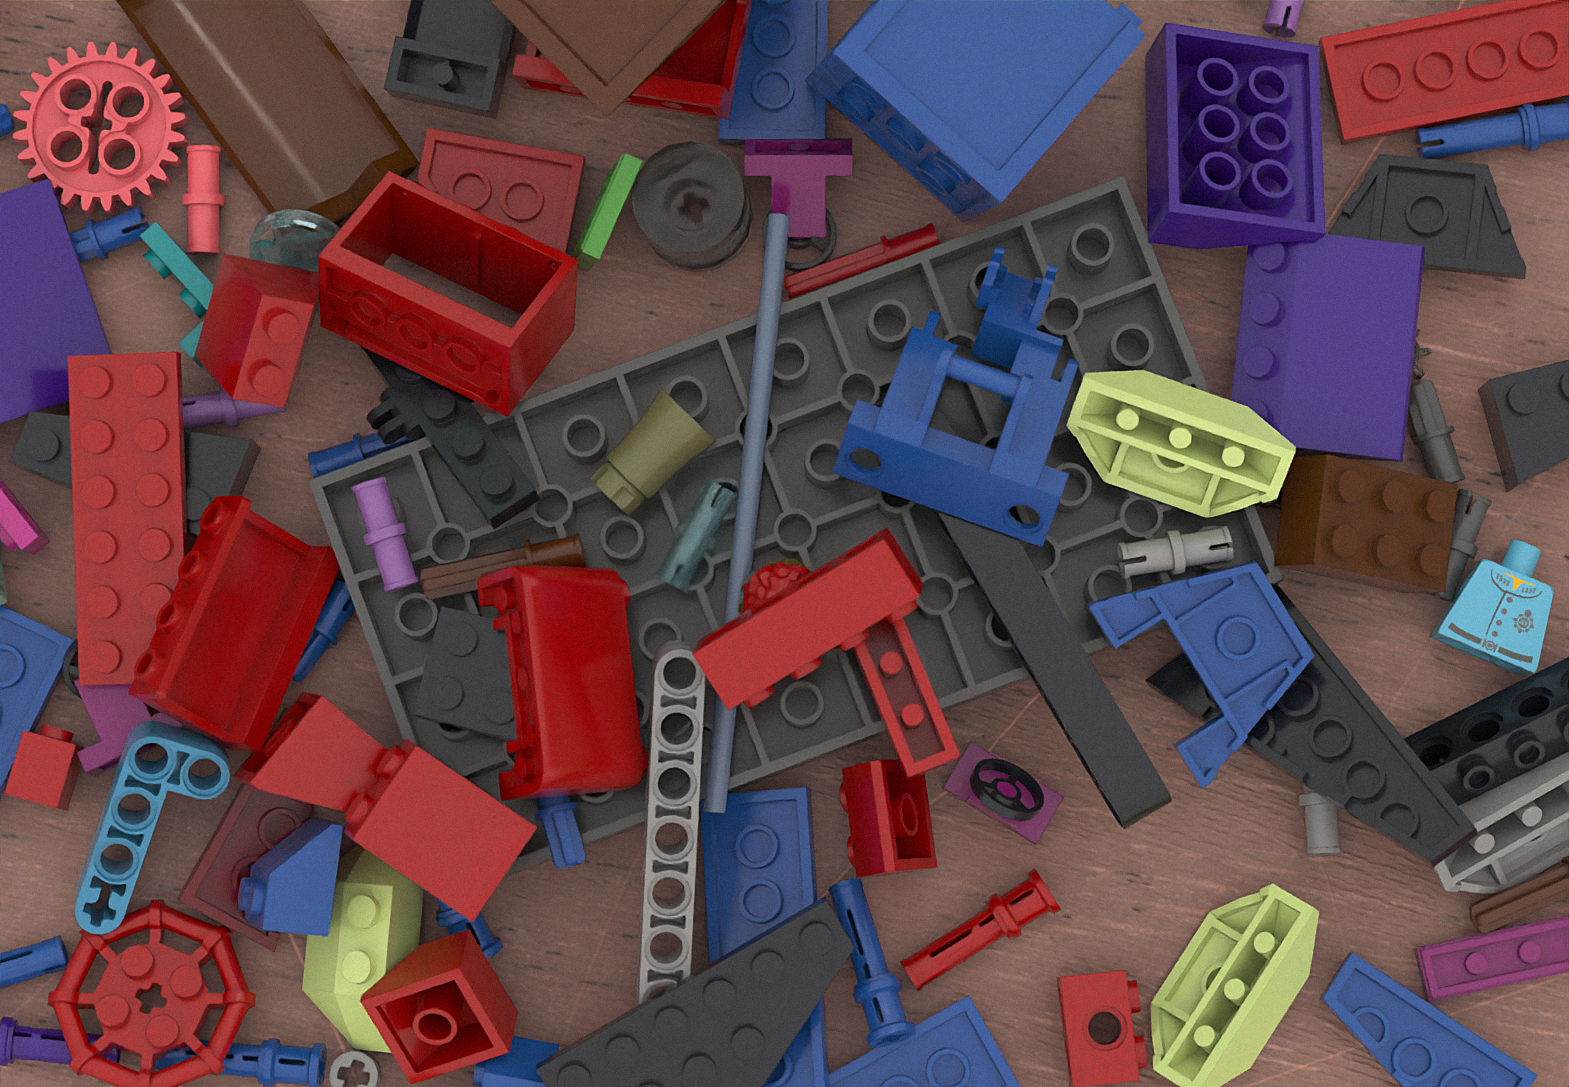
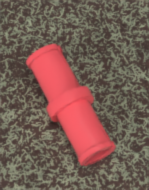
(203, 200)

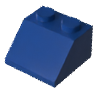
(295, 881)

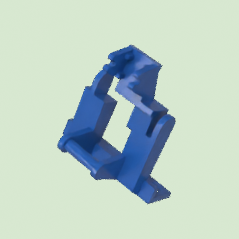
(955, 472)

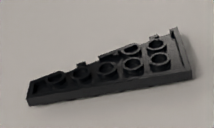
(1340, 748)

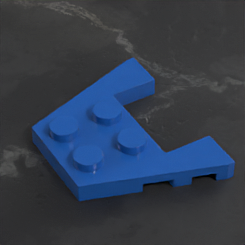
(1234, 640)

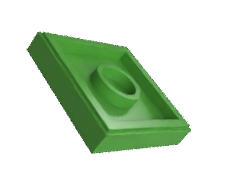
(606, 211)

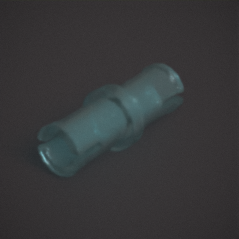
(696, 535)

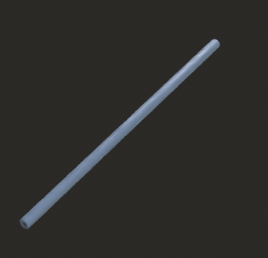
(749, 487)

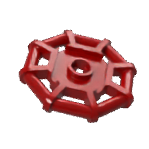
(139, 971)

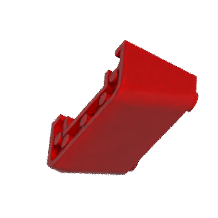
(567, 680)

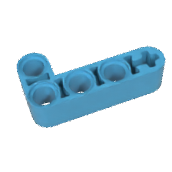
(136, 828)

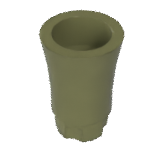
(651, 453)

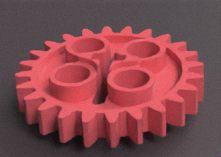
(53, 124)

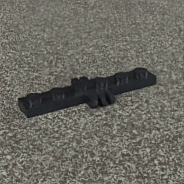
(458, 435)

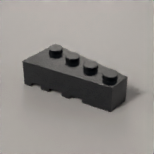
(1528, 420)
(212, 462)

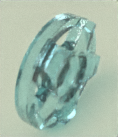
(291, 243)

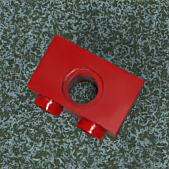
(1079, 1001)

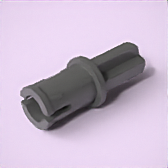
(1433, 433)

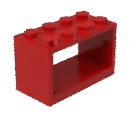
(428, 329)

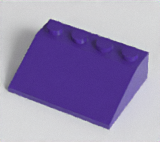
(1232, 139)
(42, 302)
(1330, 343)

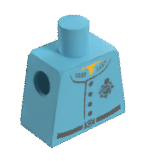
(1500, 612)

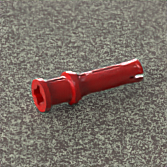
(1002, 917)

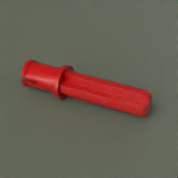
(860, 261)

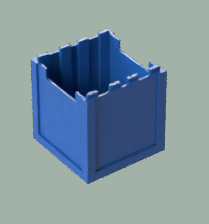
(973, 86)

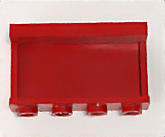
(693, 81)
(234, 626)

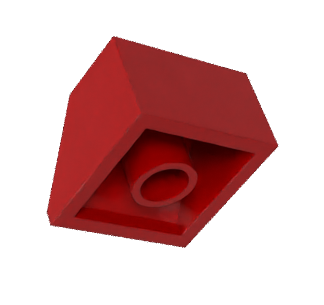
(887, 820)
(442, 1008)

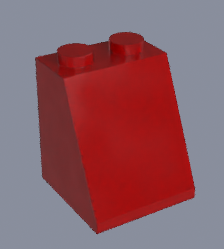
(258, 328)
(315, 756)
(437, 828)

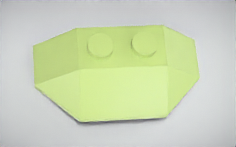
(1178, 442)
(369, 933)
(1232, 987)

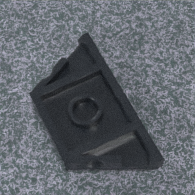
(1439, 206)

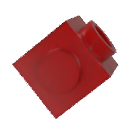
(45, 768)

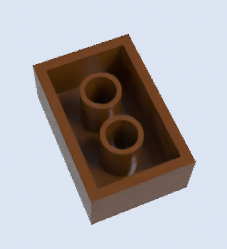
(1366, 524)

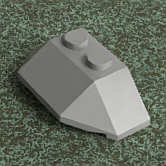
(1518, 829)

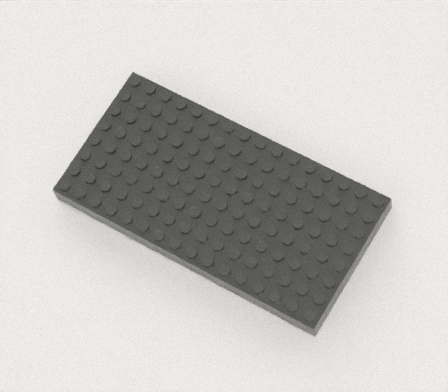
(828, 354)

